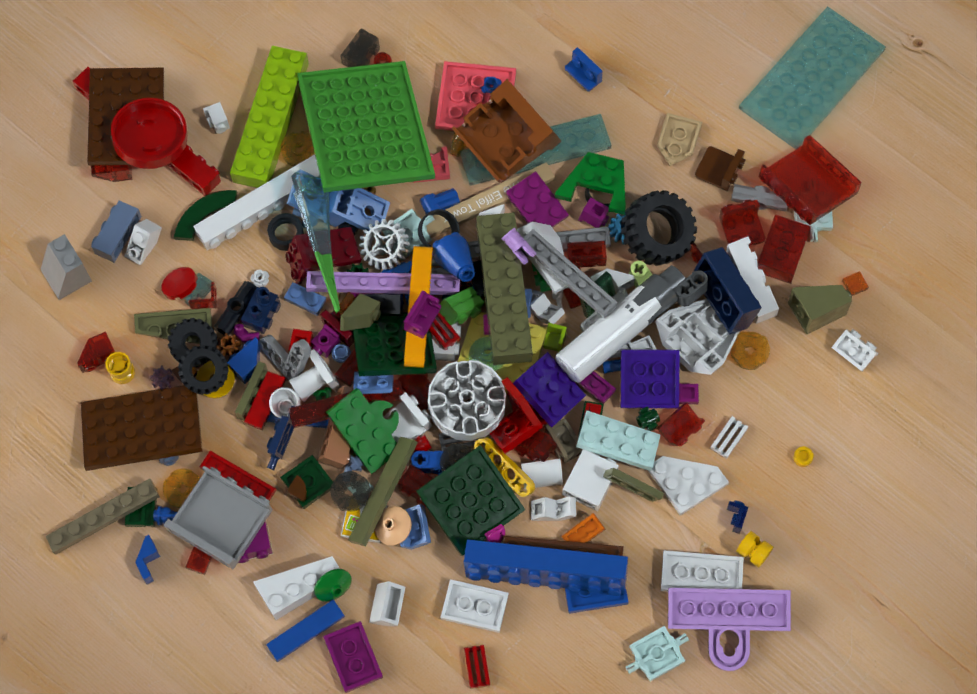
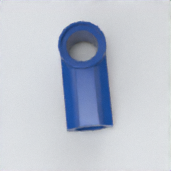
(440, 201)

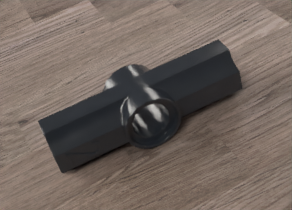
(230, 317)

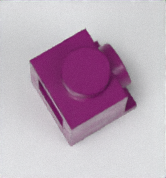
(595, 213)
(332, 338)

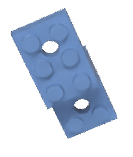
(350, 205)

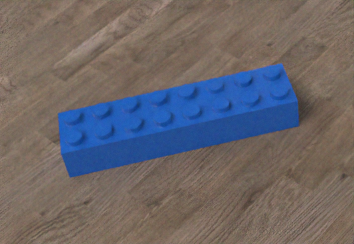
(546, 567)

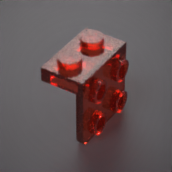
(742, 221)

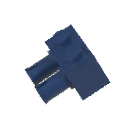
(261, 310)

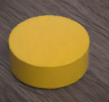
(803, 456)

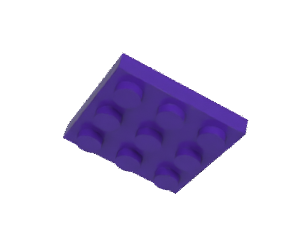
(650, 378)
(549, 389)

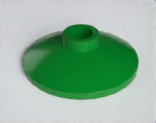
(332, 585)

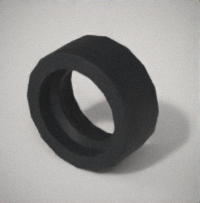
(277, 221)

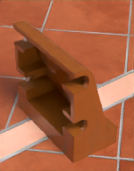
(506, 132)

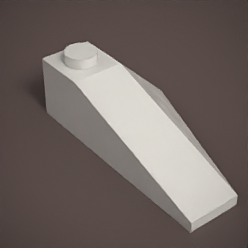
(551, 236)

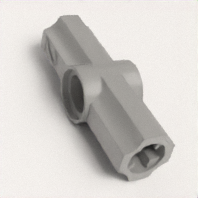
(765, 197)

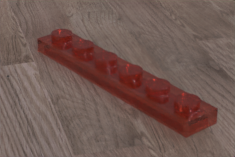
(316, 411)

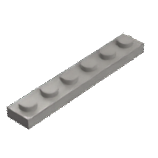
(570, 274)

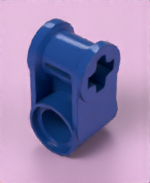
(429, 459)

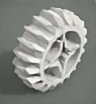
(378, 247)

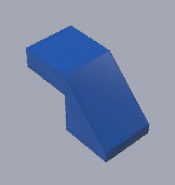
(146, 554)

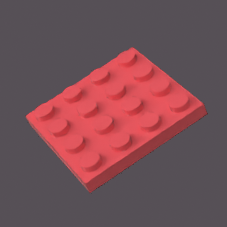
(462, 90)

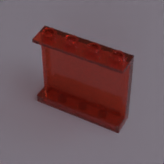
(810, 181)

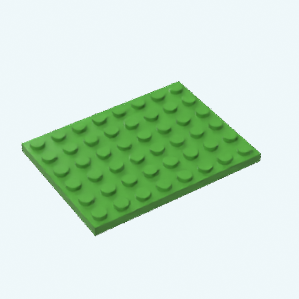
(365, 126)

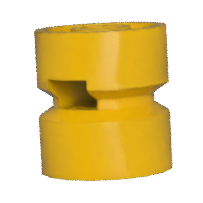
(120, 367)
(754, 548)

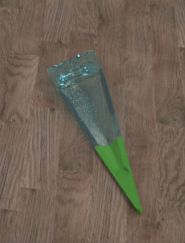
(315, 214)

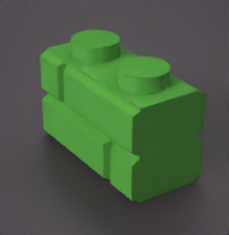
(461, 306)

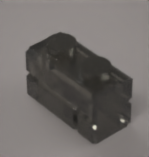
(360, 49)

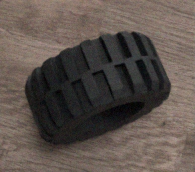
(677, 215)

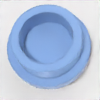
(340, 353)

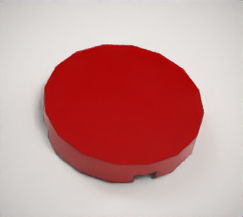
(179, 283)

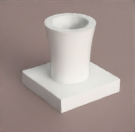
(314, 378)

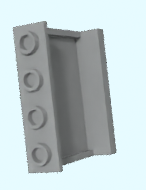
(220, 517)

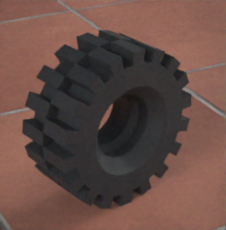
(183, 331)

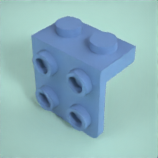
(373, 384)

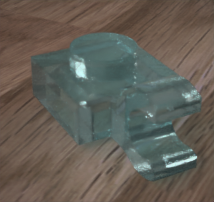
(202, 289)

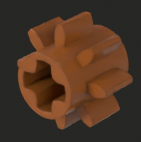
(228, 340)

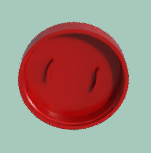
(149, 133)

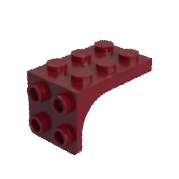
(303, 259)

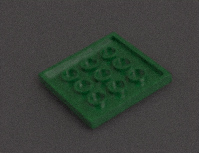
(382, 348)
(470, 499)

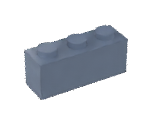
(116, 231)

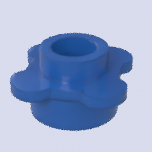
(490, 81)

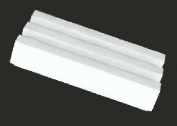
(738, 424)

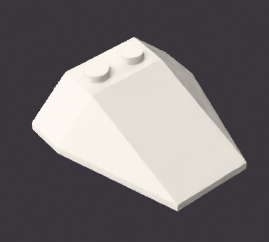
(697, 335)

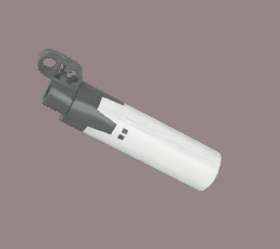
(629, 319)

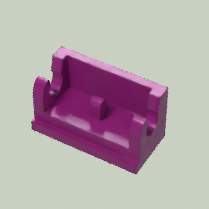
(422, 314)

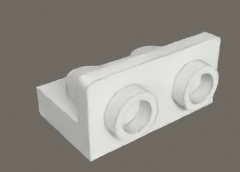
(854, 349)

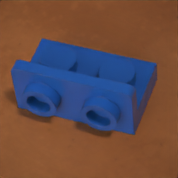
(584, 70)

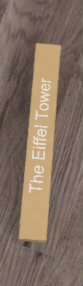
(486, 200)

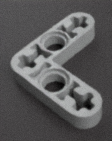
(288, 364)

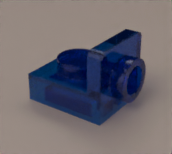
(738, 519)

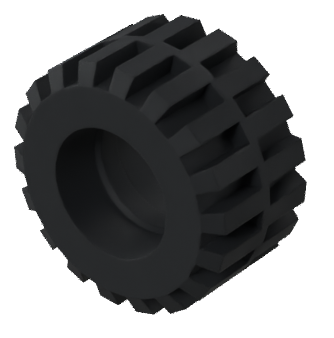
(188, 361)

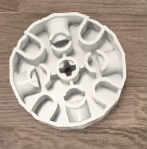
(466, 381)

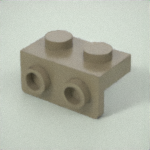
(565, 440)

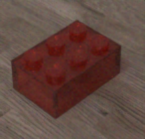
(783, 248)

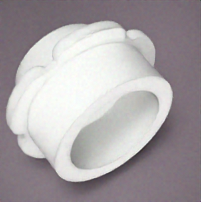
(260, 282)

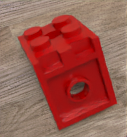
(521, 421)

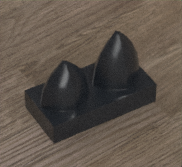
(389, 302)

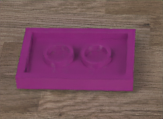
(536, 201)
(353, 657)

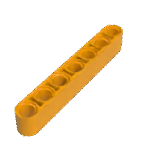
(420, 280)

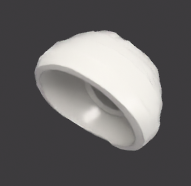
(282, 400)

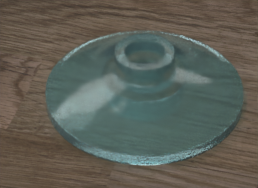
(477, 353)

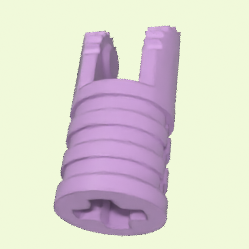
(515, 243)

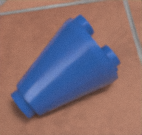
(454, 256)

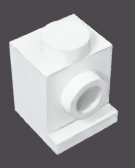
(216, 117)

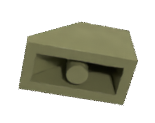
(360, 313)

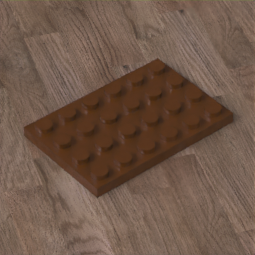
(108, 93)
(140, 427)

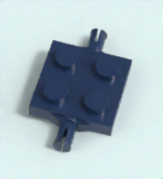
(280, 440)

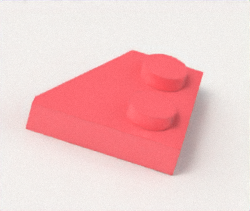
(440, 165)

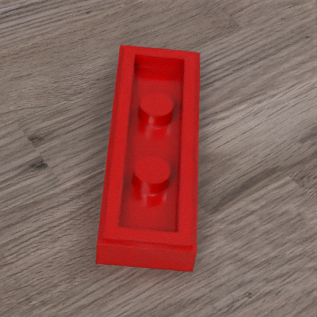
(260, 407)

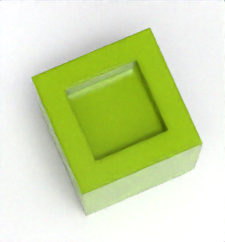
(555, 337)

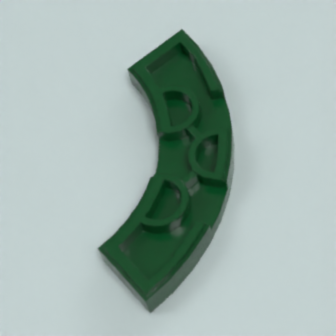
(200, 210)

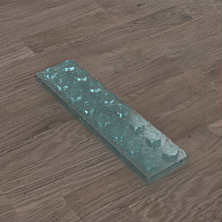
(576, 141)

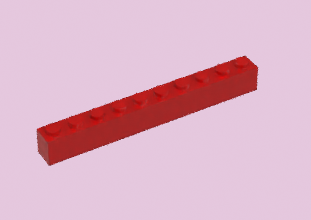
(187, 165)

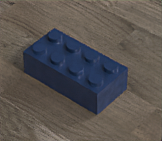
(728, 291)

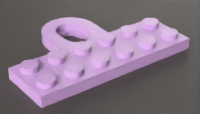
(729, 610)

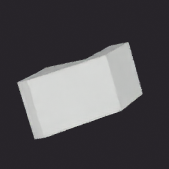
(619, 279)
(543, 309)
(553, 510)

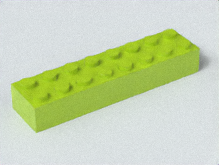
(269, 117)

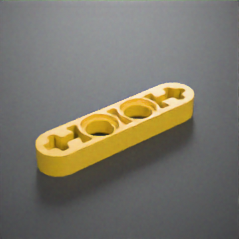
(507, 463)

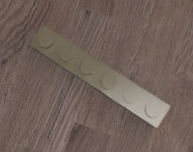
(102, 516)

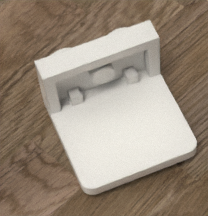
(411, 419)

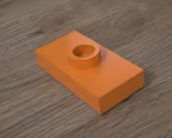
(585, 530)

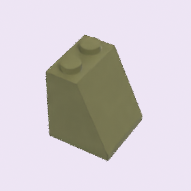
(819, 305)

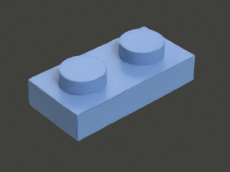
(305, 300)

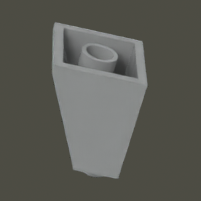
(63, 268)

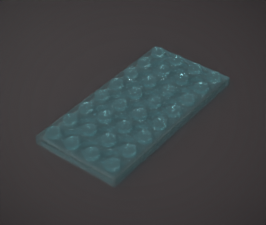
(812, 77)

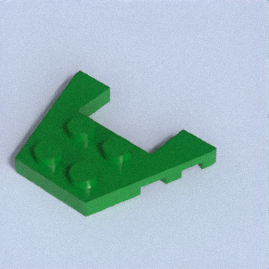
(599, 174)

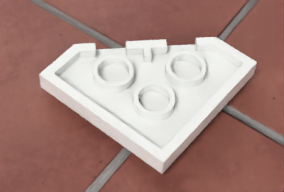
(686, 481)

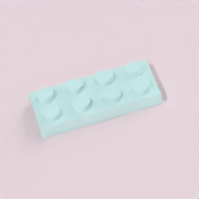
(618, 440)

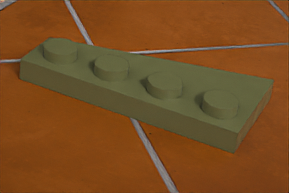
(160, 323)

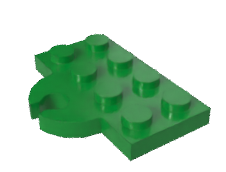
(366, 428)

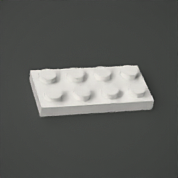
(701, 571)

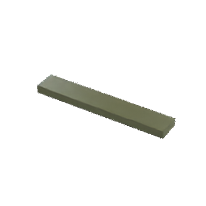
(382, 491)

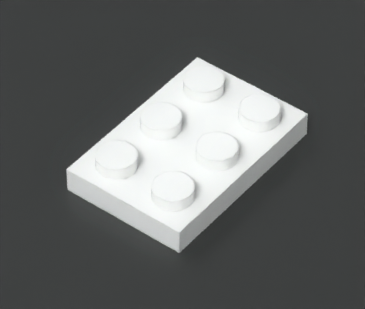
(474, 606)

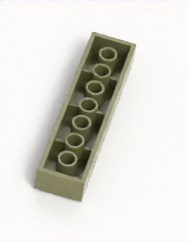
(503, 291)

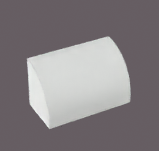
(544, 473)
(387, 604)

